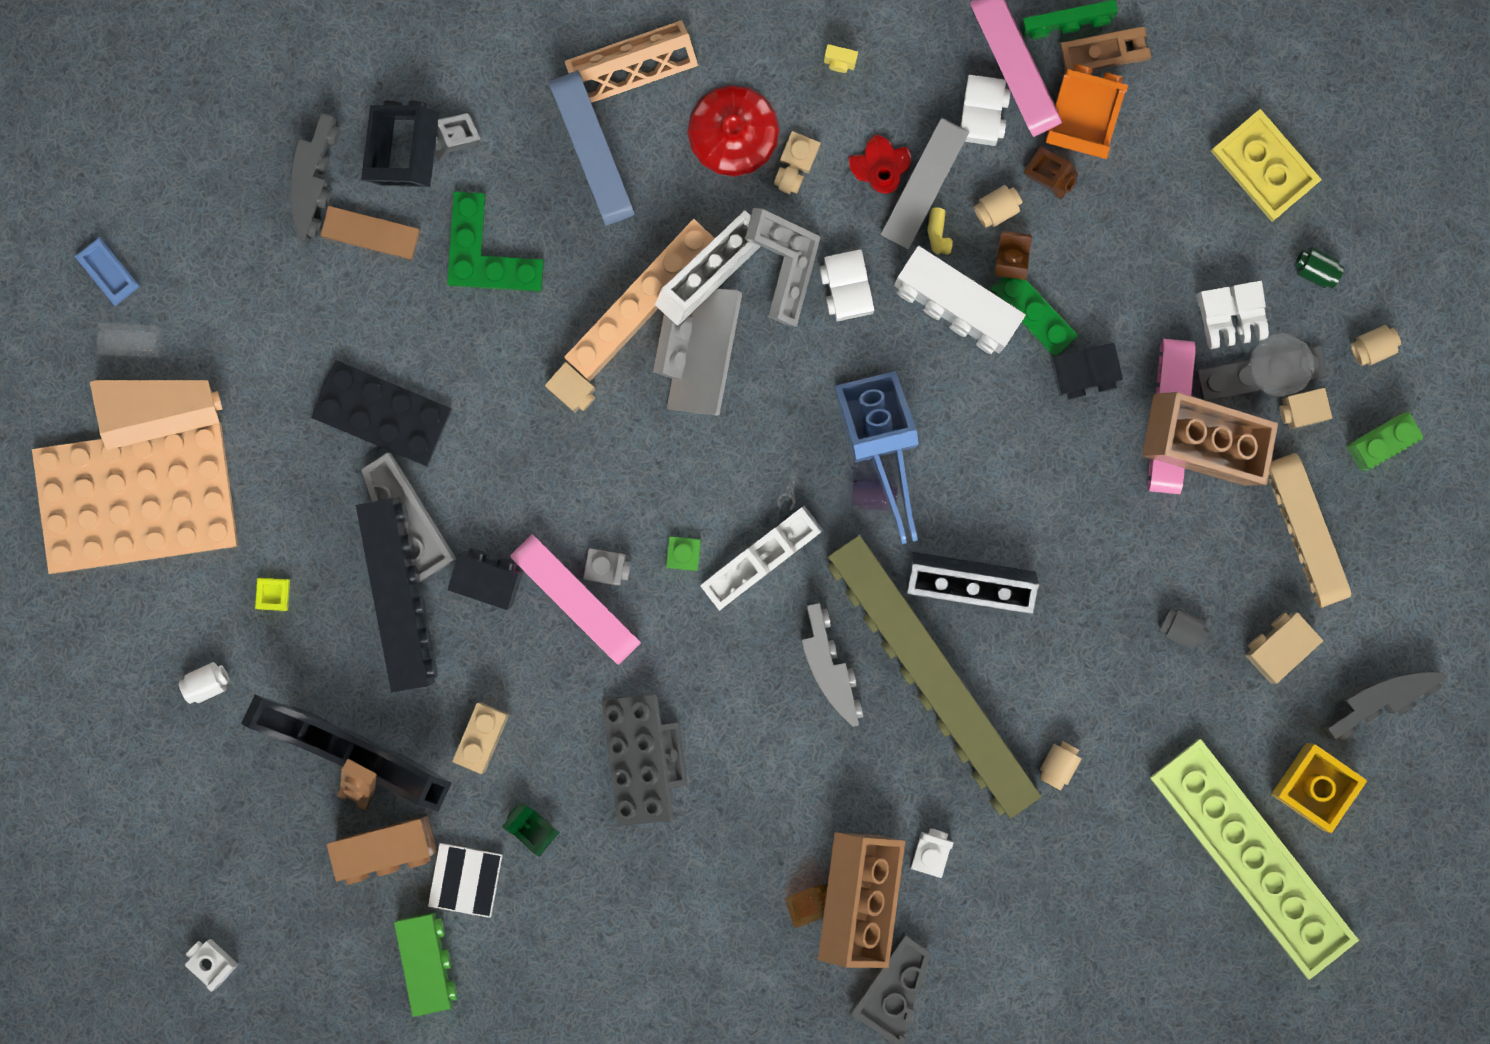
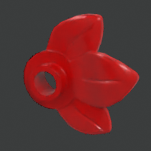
(880, 159)

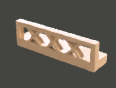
(634, 52)

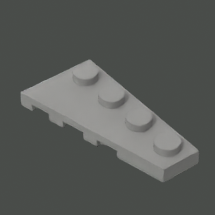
(388, 481)

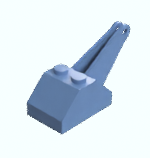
(879, 425)

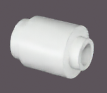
(204, 683)

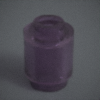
(870, 495)

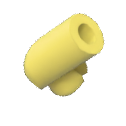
(935, 232)

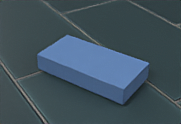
(107, 271)

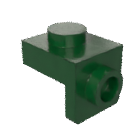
(530, 828)

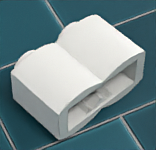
(983, 109)
(847, 285)

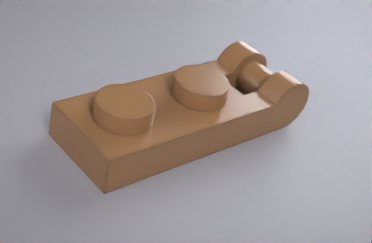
(1106, 50)
(357, 784)

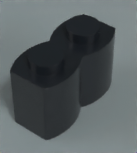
(1087, 370)

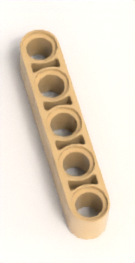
(1309, 530)

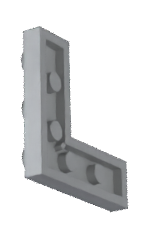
(799, 253)

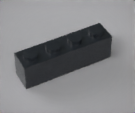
(972, 582)

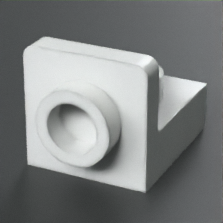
(932, 852)

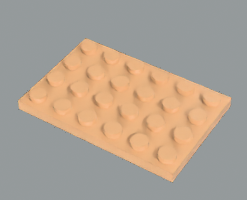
(134, 499)

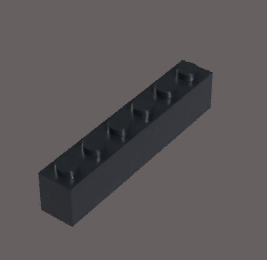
(396, 594)

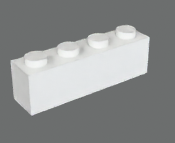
(707, 271)

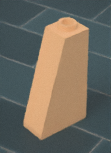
(151, 408)

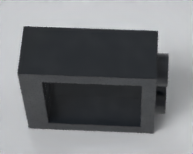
(380, 138)

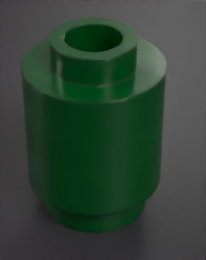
(1319, 268)

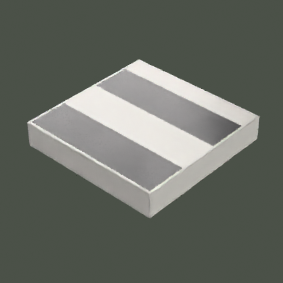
(465, 880)

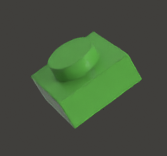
(683, 553)

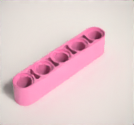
(1016, 65)
(1174, 375)
(575, 599)

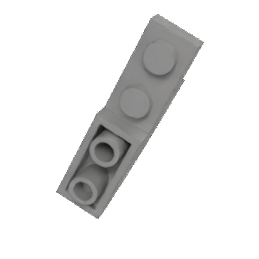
(832, 679)

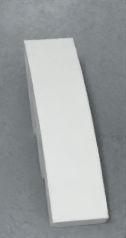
(761, 558)

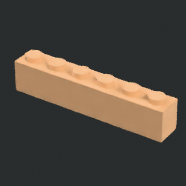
(636, 304)

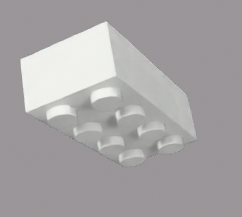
(958, 300)

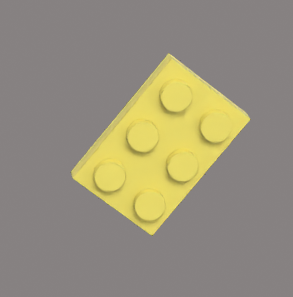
(1266, 165)

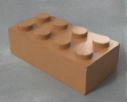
(1210, 439)
(861, 900)

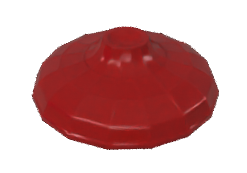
(733, 130)

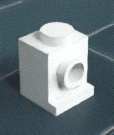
(221, 963)

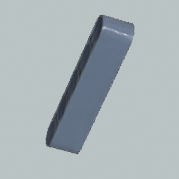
(591, 148)

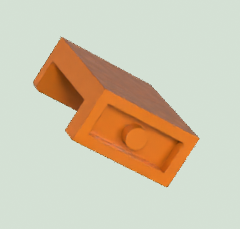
(1087, 111)

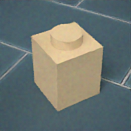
(571, 388)
(1305, 409)

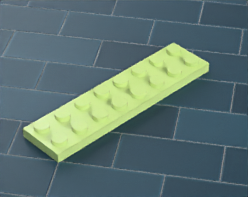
(1254, 859)

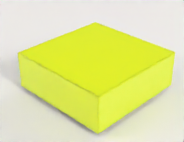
(272, 594)

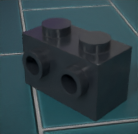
(485, 578)

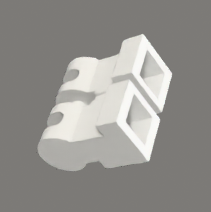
(1241, 300)

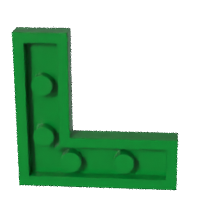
(466, 262)

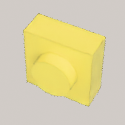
(840, 58)

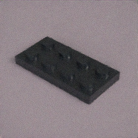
(381, 413)

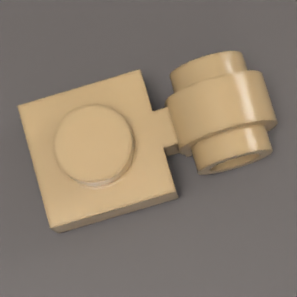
(798, 155)

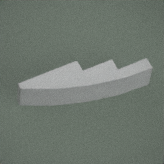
(925, 183)

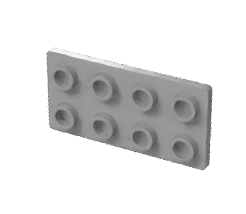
(699, 353)

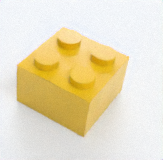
(1319, 787)

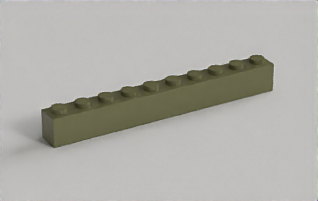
(934, 677)

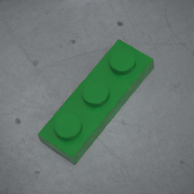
(1069, 19)
(1040, 317)

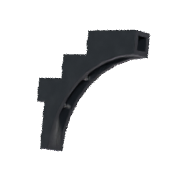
(337, 745)

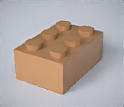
(382, 850)

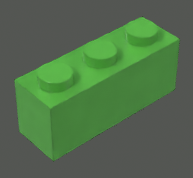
(425, 963)

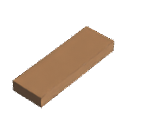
(370, 233)

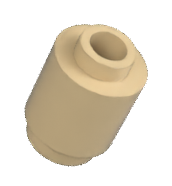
(998, 206)
(1376, 345)
(1060, 765)

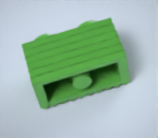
(1385, 441)

